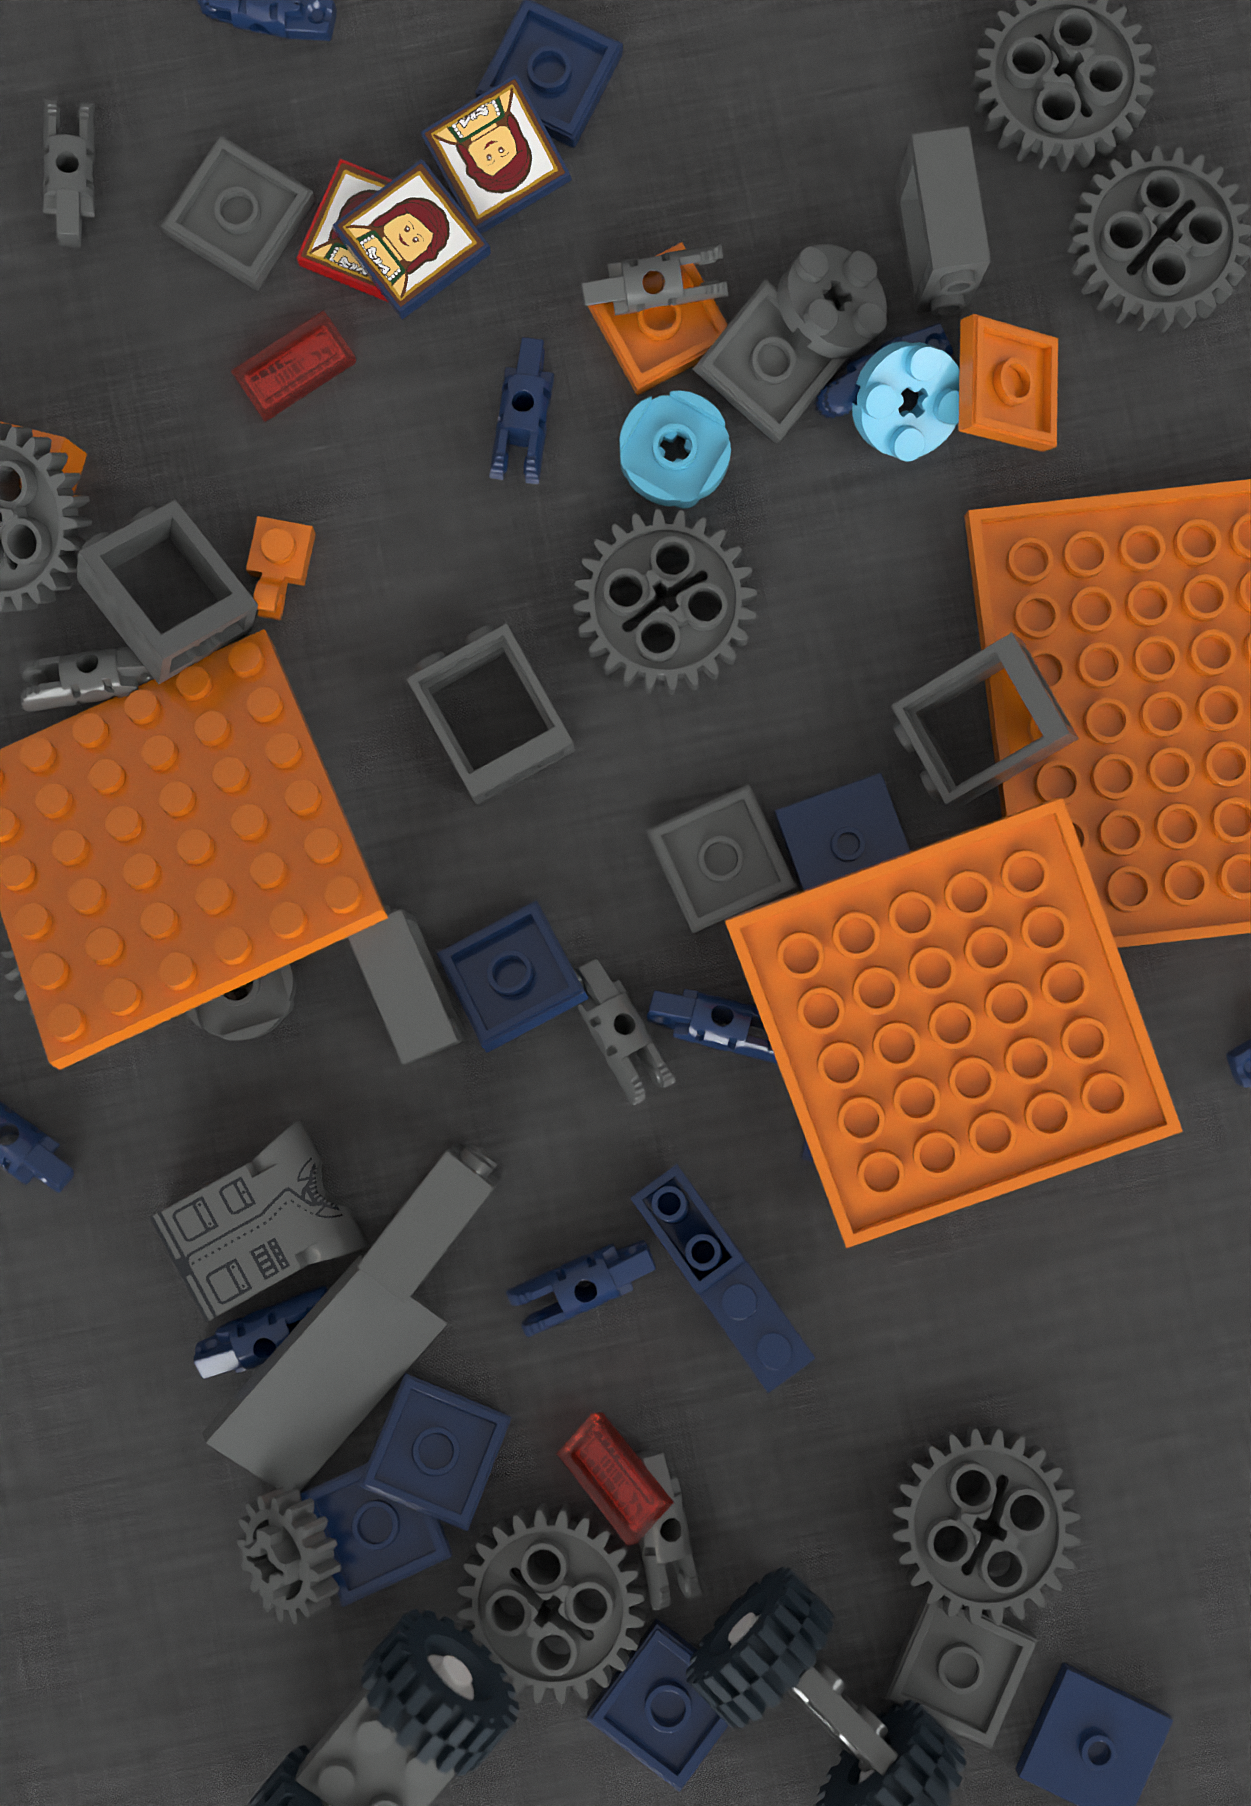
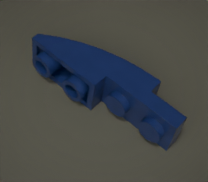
(723, 1278)

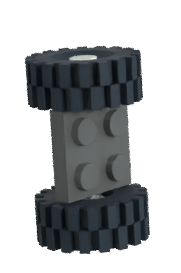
(770, 1648)
(424, 1715)

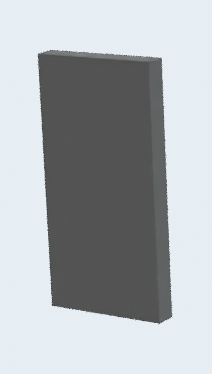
(323, 1380)

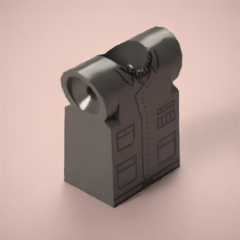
(257, 1225)

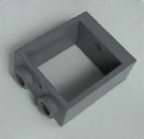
(942, 221)
(190, 640)
(481, 648)
(916, 734)
(407, 987)
(431, 1220)

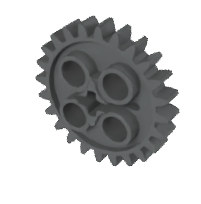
(1062, 79)
(1121, 207)
(40, 508)
(634, 562)
(1033, 1543)
(585, 1563)

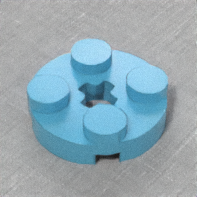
(879, 397)
(665, 418)

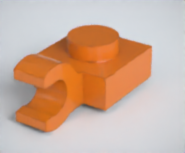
(278, 557)

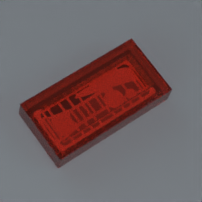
(294, 366)
(615, 1478)

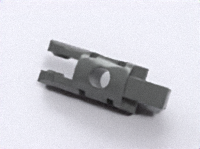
(69, 171)
(626, 281)
(81, 678)
(609, 1005)
(670, 1542)

